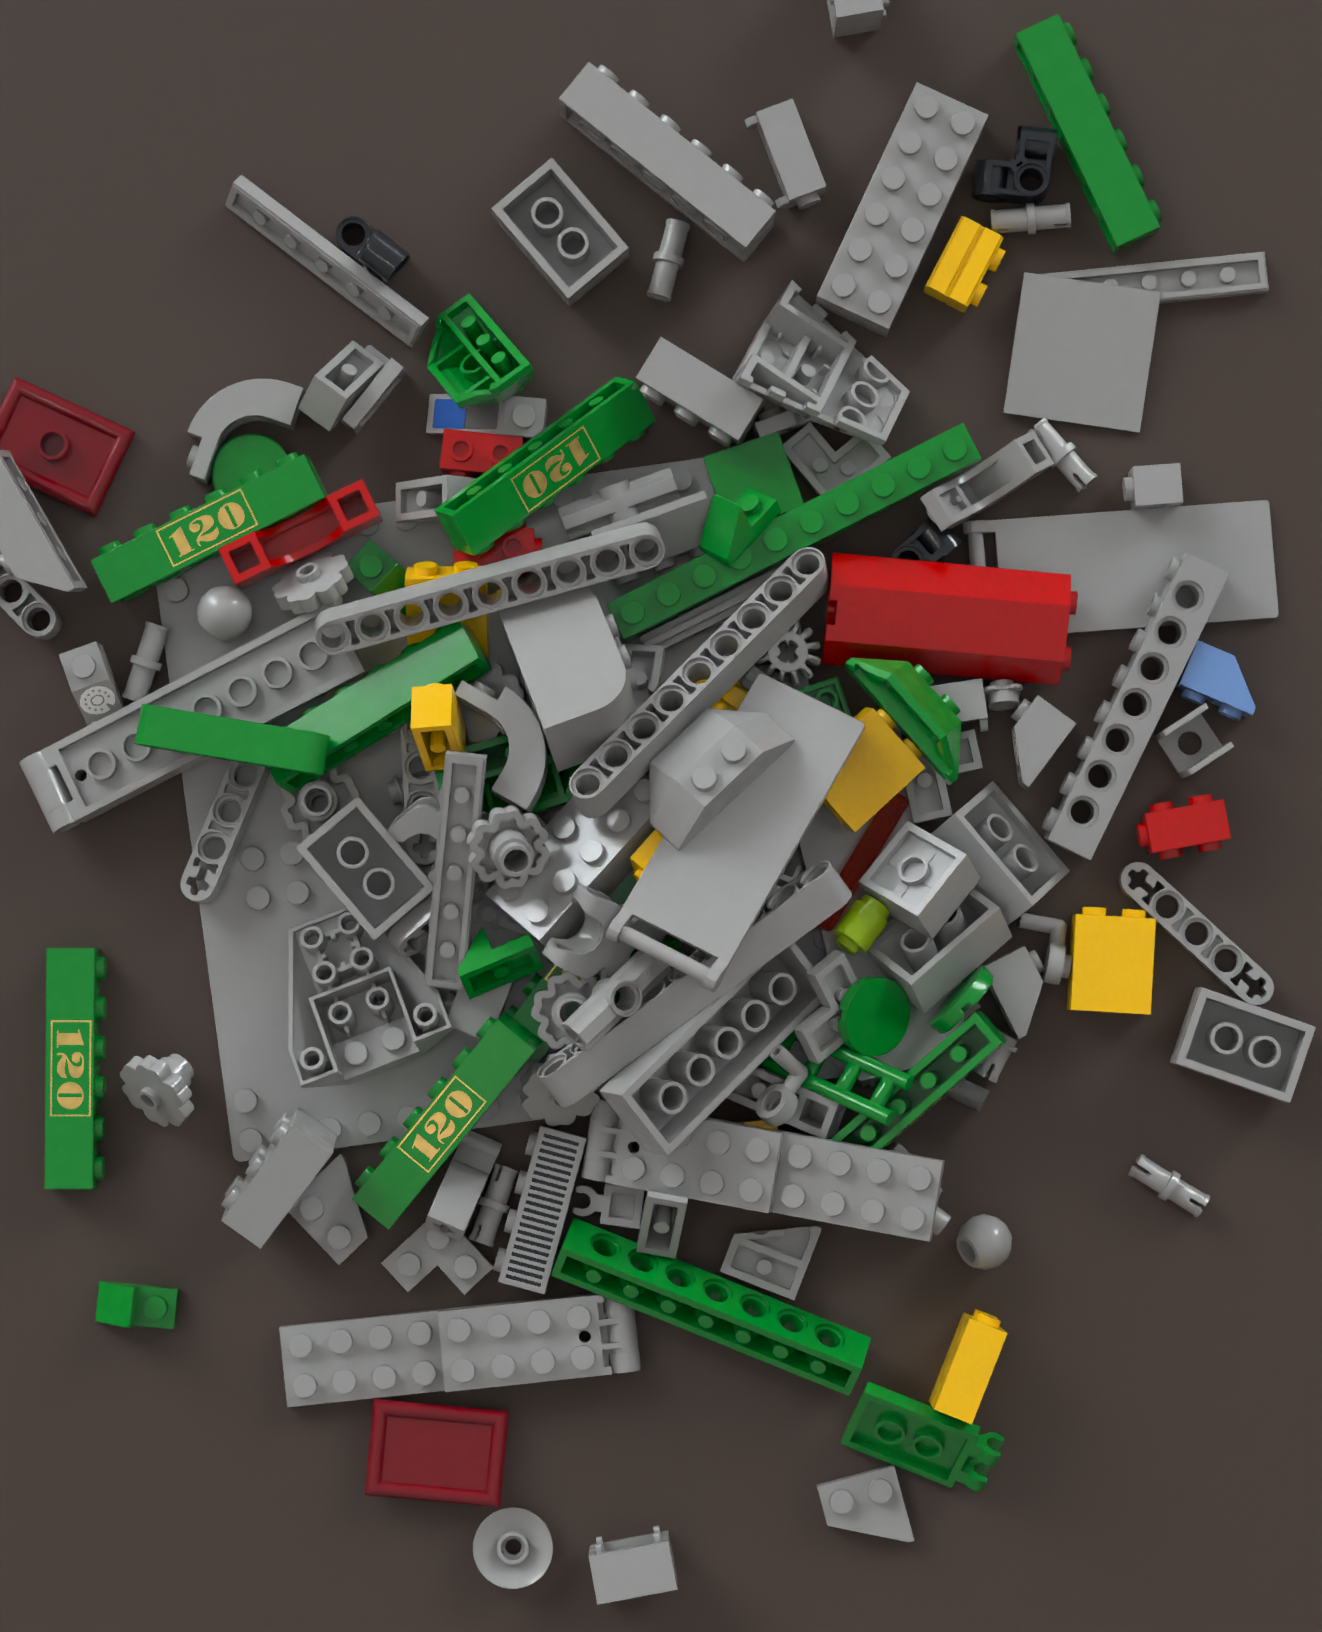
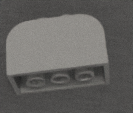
(571, 671)

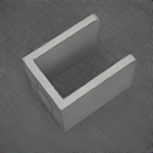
(1210, 745)

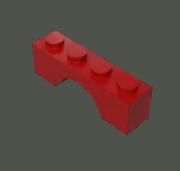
(289, 542)

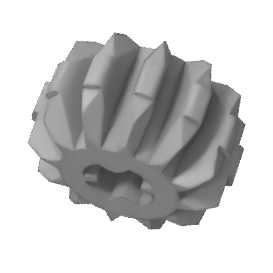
(801, 656)

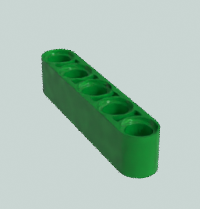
(232, 739)

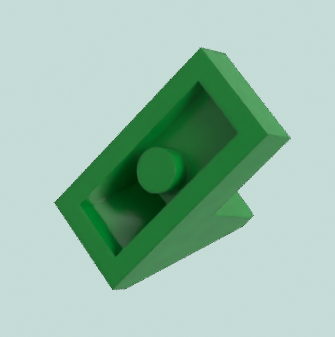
(735, 525)
(377, 570)
(491, 968)
(137, 1305)

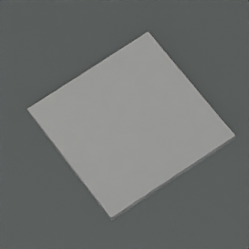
(1081, 352)

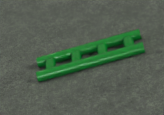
(841, 1092)

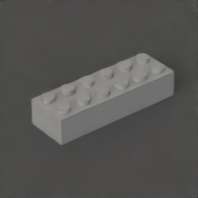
(667, 161)
(901, 209)
(581, 853)
(710, 1055)

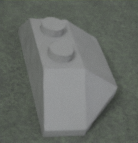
(27, 538)
(710, 769)

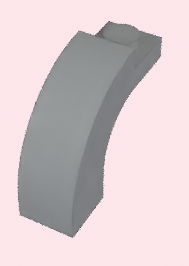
(234, 406)
(987, 482)
(527, 761)

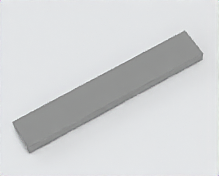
(326, 261)
(1186, 278)
(453, 874)

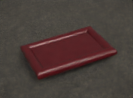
(61, 445)
(436, 1453)

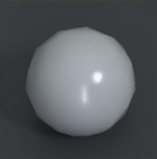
(224, 612)
(984, 1242)

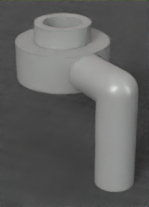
(1056, 963)
(778, 1102)

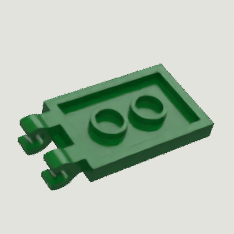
(921, 1439)

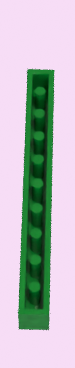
(796, 529)

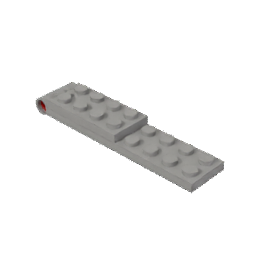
(247, 684)
(774, 1173)
(458, 1349)

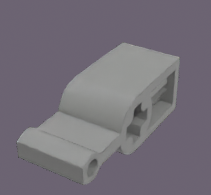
(463, 1185)

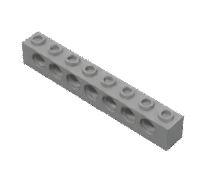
(1206, 584)

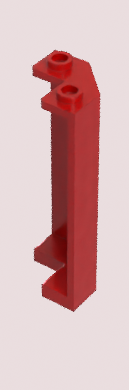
(949, 617)

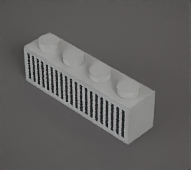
(541, 1209)

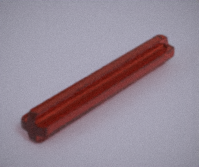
(868, 850)

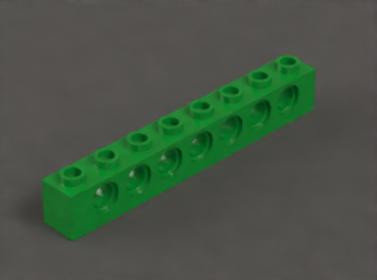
(712, 1307)

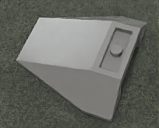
(355, 1003)

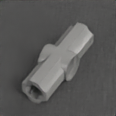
(618, 503)
(599, 1011)

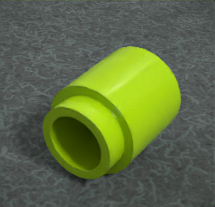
(861, 925)

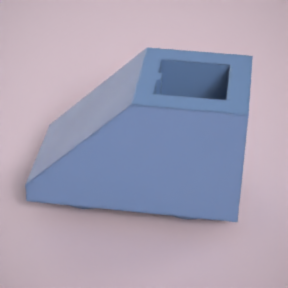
(1216, 678)

